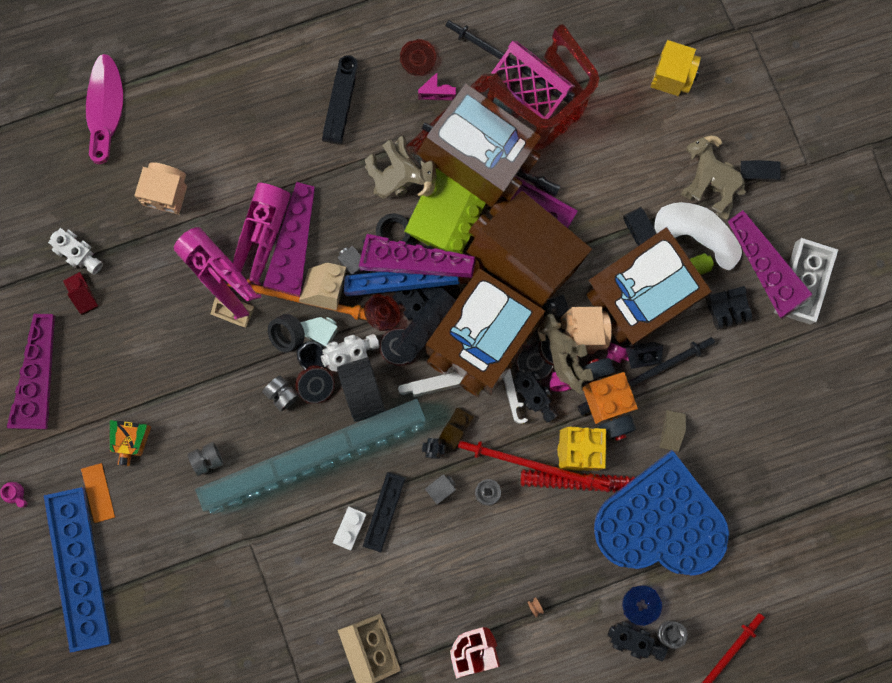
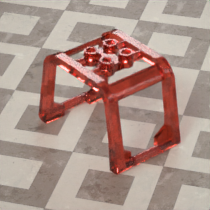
(570, 113)

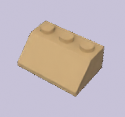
(369, 650)

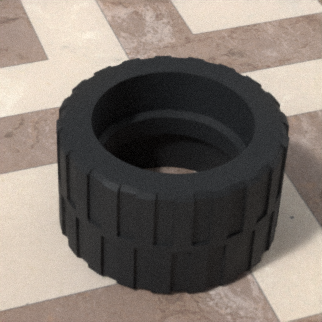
(361, 389)

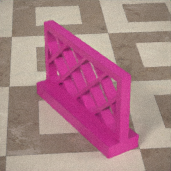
(540, 68)

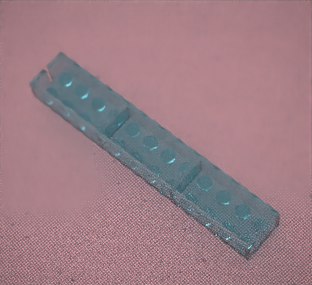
(311, 456)

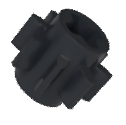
(433, 448)

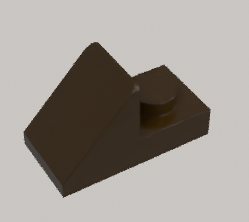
(455, 428)

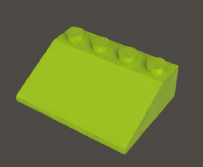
(445, 216)

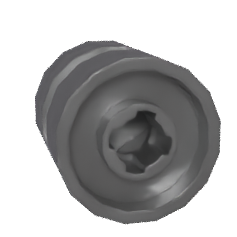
(280, 393)
(206, 458)
(487, 492)
(672, 634)

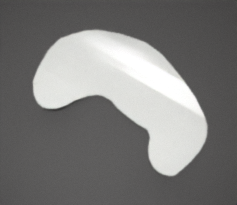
(704, 227)

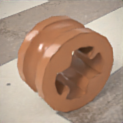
(535, 607)

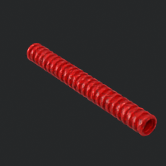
(545, 479)

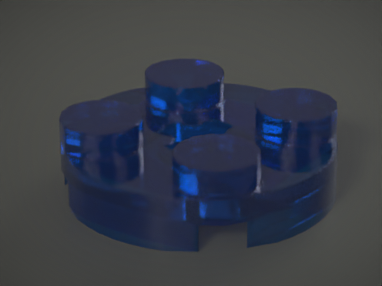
(647, 615)

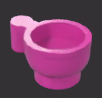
(616, 353)
(558, 386)
(13, 493)

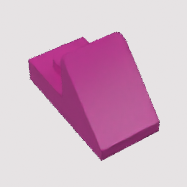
(430, 91)

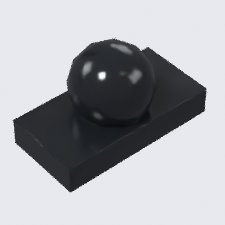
(555, 306)

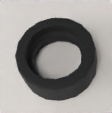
(392, 218)
(277, 337)

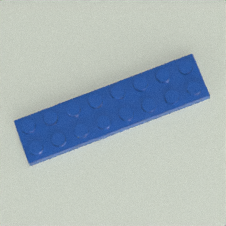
(77, 569)

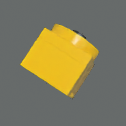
(676, 69)
(582, 449)

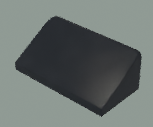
(644, 354)

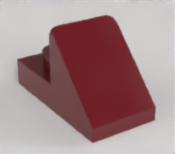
(80, 293)

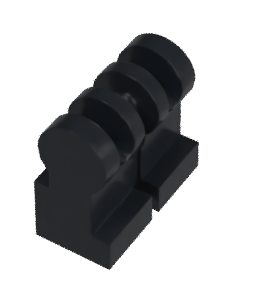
(722, 301)

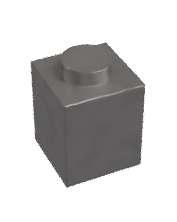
(350, 259)
(441, 488)

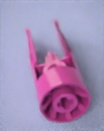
(261, 227)
(213, 269)

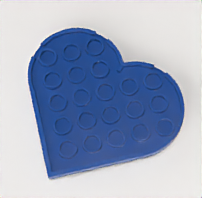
(662, 519)

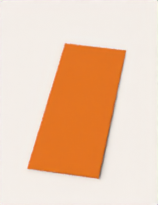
(97, 493)

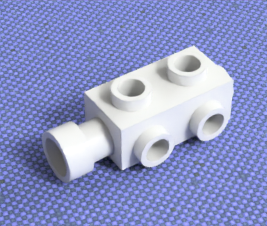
(70, 246)
(346, 350)

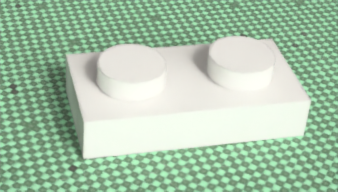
(349, 528)

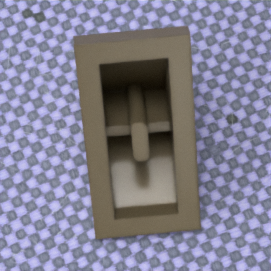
(673, 431)

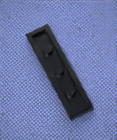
(384, 512)

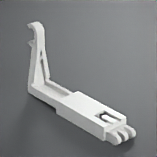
(451, 381)

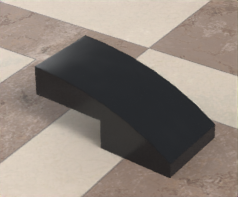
(761, 170)

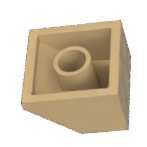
(324, 286)

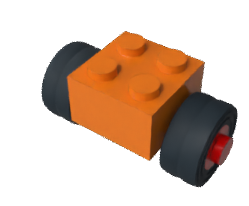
(609, 398)

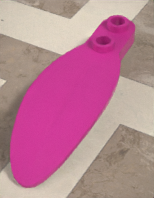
(103, 106)

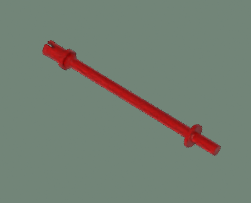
(588, 480)
(748, 631)

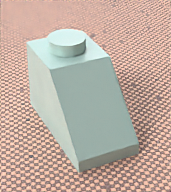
(320, 330)

